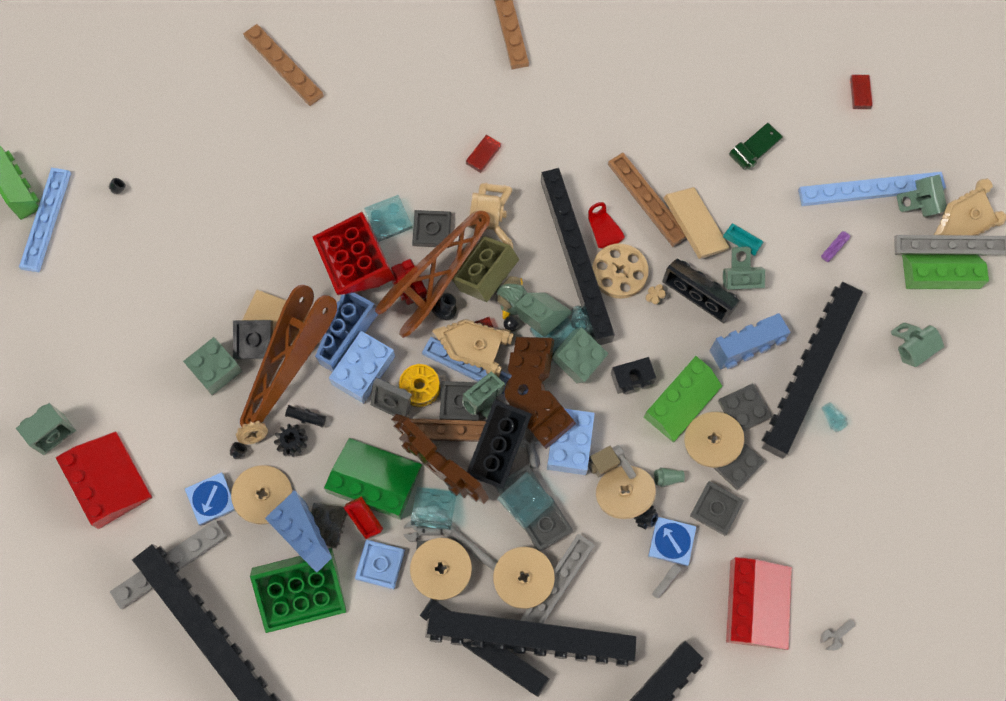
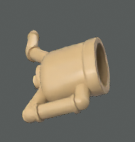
(493, 206)

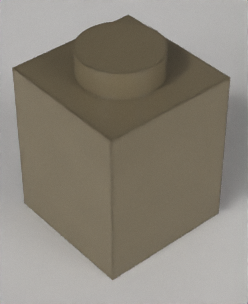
(603, 461)

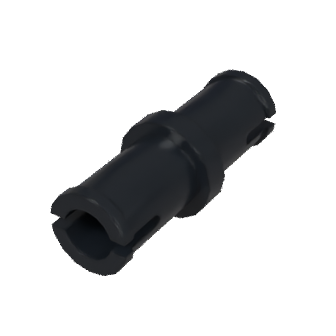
(305, 416)

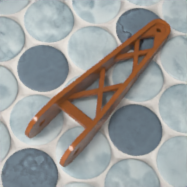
(435, 292)
(280, 346)

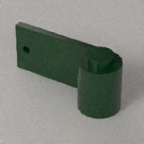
(756, 146)

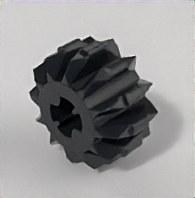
(291, 433)

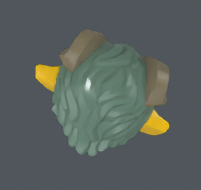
(510, 294)

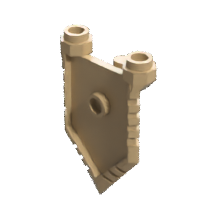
(971, 213)
(474, 343)

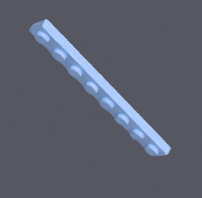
(861, 189)

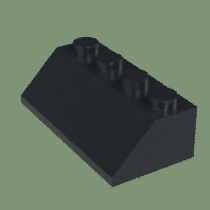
(700, 290)
(498, 444)

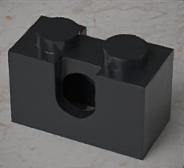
(641, 368)

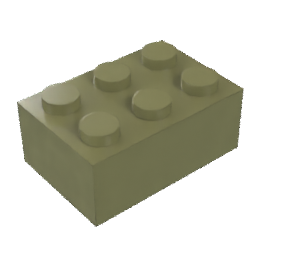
(485, 268)

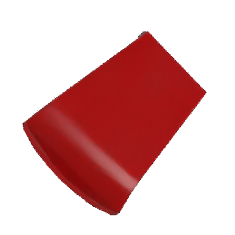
(604, 227)

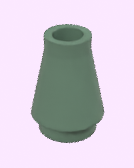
(668, 476)

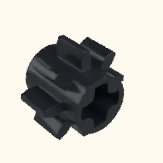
(648, 518)

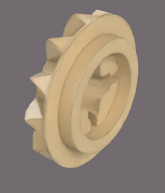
(246, 433)

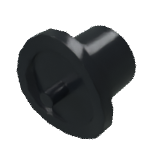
(445, 307)

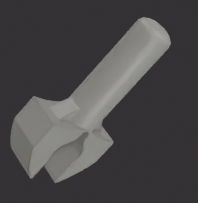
(531, 450)
(623, 462)
(420, 531)
(670, 576)
(837, 635)

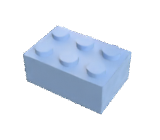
(361, 366)
(572, 449)

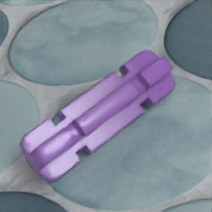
(835, 246)

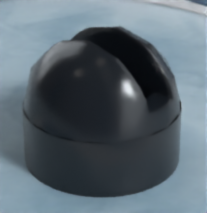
(116, 186)
(510, 323)
(235, 448)

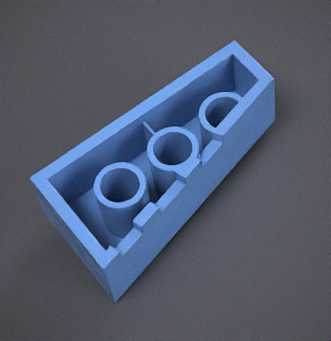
(352, 316)
(749, 341)
(298, 528)

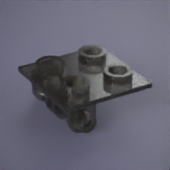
(330, 522)

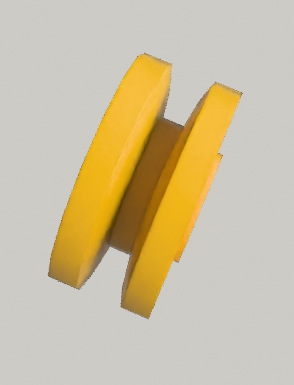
(426, 375)

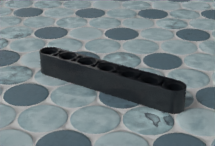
(504, 661)

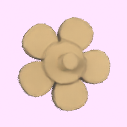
(655, 294)

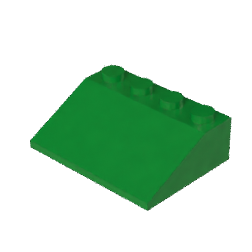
(375, 475)
(296, 594)

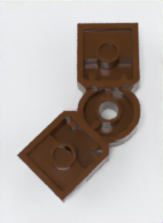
(529, 369)
(453, 475)

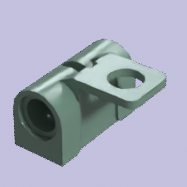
(928, 196)
(741, 273)
(918, 343)
(482, 394)

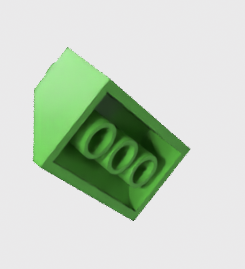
(14, 188)
(944, 271)
(683, 399)

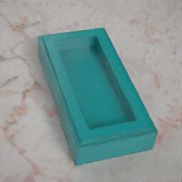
(743, 238)

